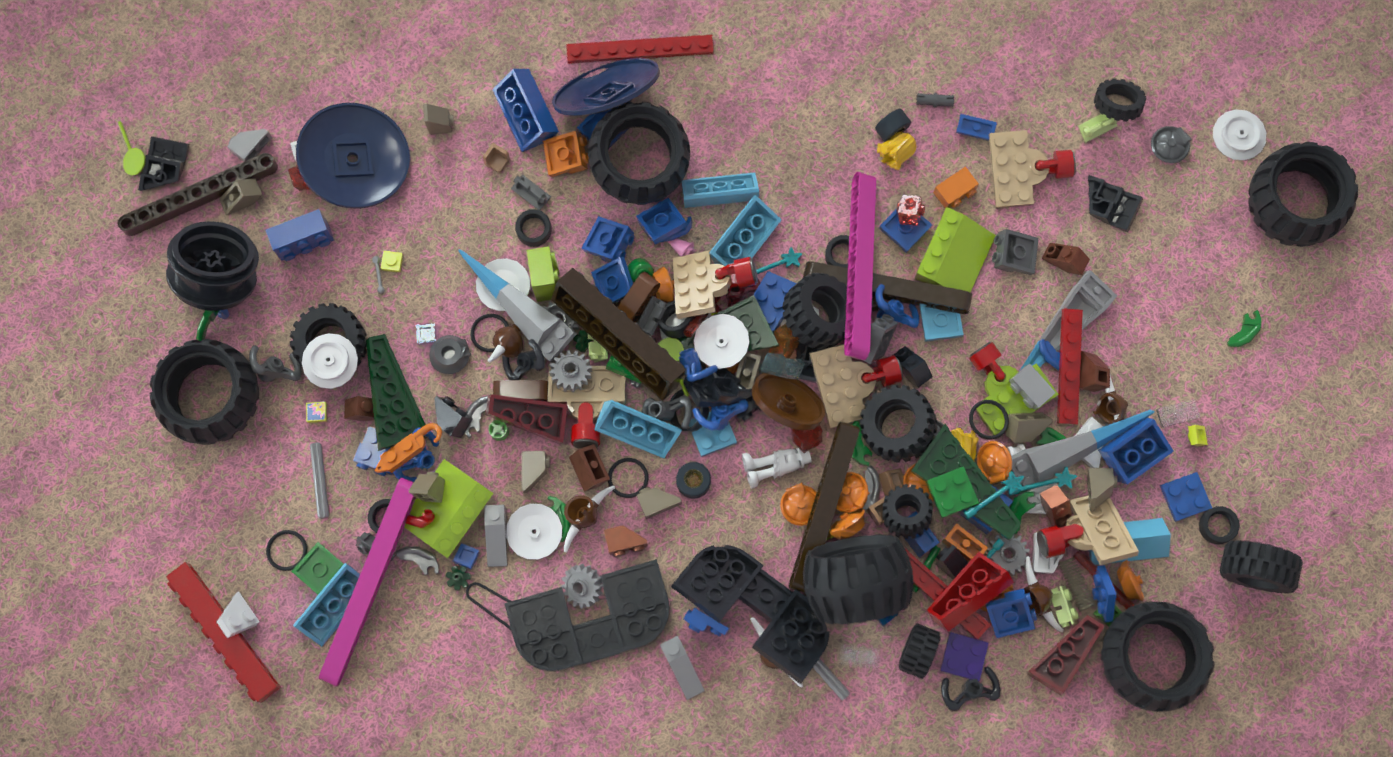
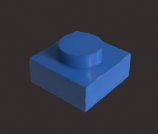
(466, 556)

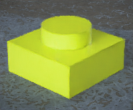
(391, 261)
(1197, 435)

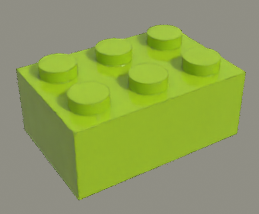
(543, 272)

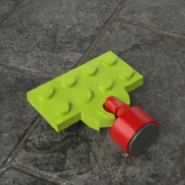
(999, 389)

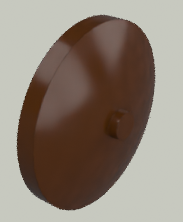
(788, 401)

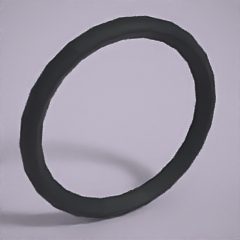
(475, 324)
(1003, 411)
(628, 460)
(271, 541)

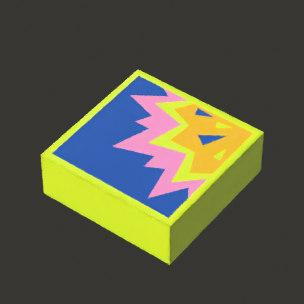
(316, 412)

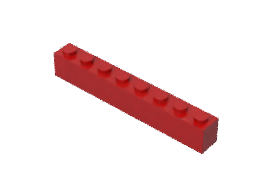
(235, 649)

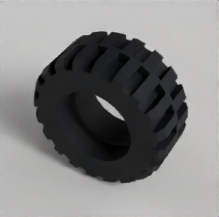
(324, 317)
(805, 321)
(888, 402)
(1261, 566)

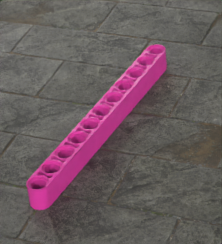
(860, 266)
(368, 584)

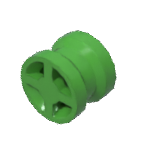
(496, 427)

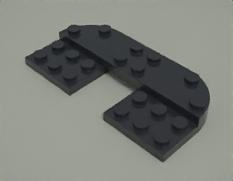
(726, 574)
(551, 642)

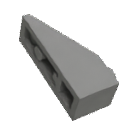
(496, 535)
(682, 667)

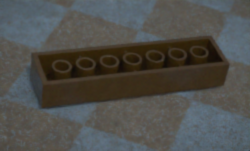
(618, 334)

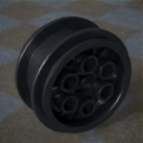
(212, 265)

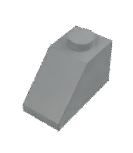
(249, 143)

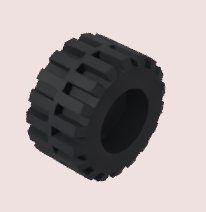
(907, 497)
(919, 651)

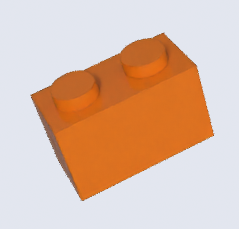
(956, 188)
(964, 542)

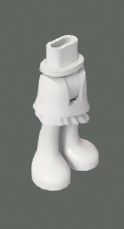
(783, 463)

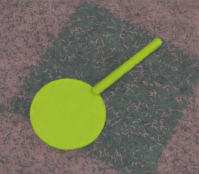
(134, 158)
(674, 347)

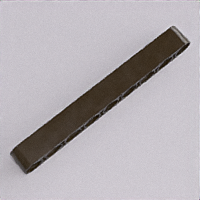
(188, 195)
(904, 290)
(826, 498)

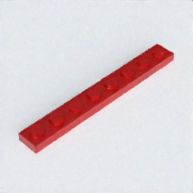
(640, 48)

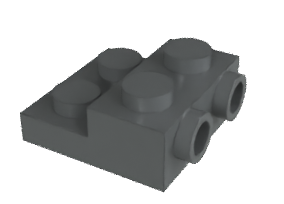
(1015, 252)
(881, 335)

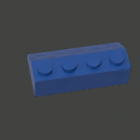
(525, 109)

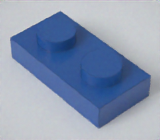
(975, 127)

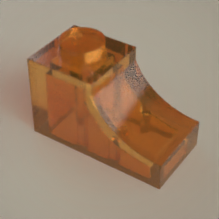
(786, 341)

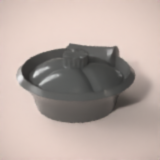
(1170, 144)
(449, 354)

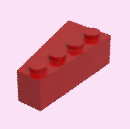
(969, 591)

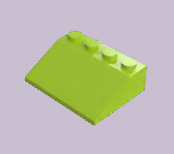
(955, 252)
(460, 506)

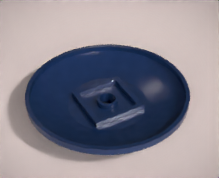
(607, 90)
(355, 131)

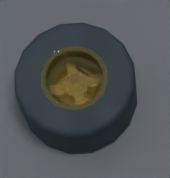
(892, 123)
(693, 473)

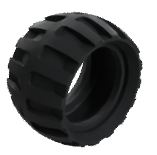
(637, 116)
(1321, 164)
(178, 365)
(858, 579)
(1193, 639)

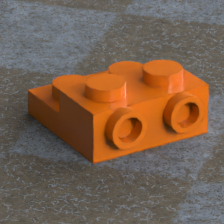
(566, 153)

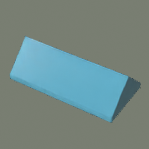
(719, 190)
(745, 233)
(636, 428)
(1150, 538)
(329, 606)

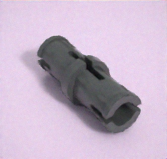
(935, 100)

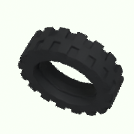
(1118, 111)

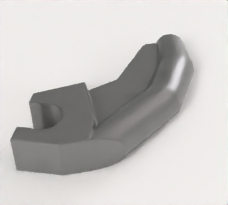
(475, 411)
(874, 486)
(421, 556)

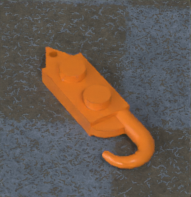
(406, 449)

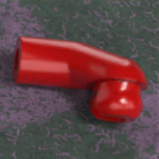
(421, 521)

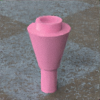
(682, 247)

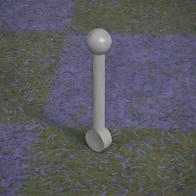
(376, 260)

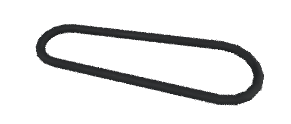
(482, 607)

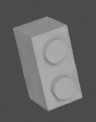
(1031, 387)

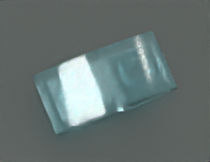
(782, 367)

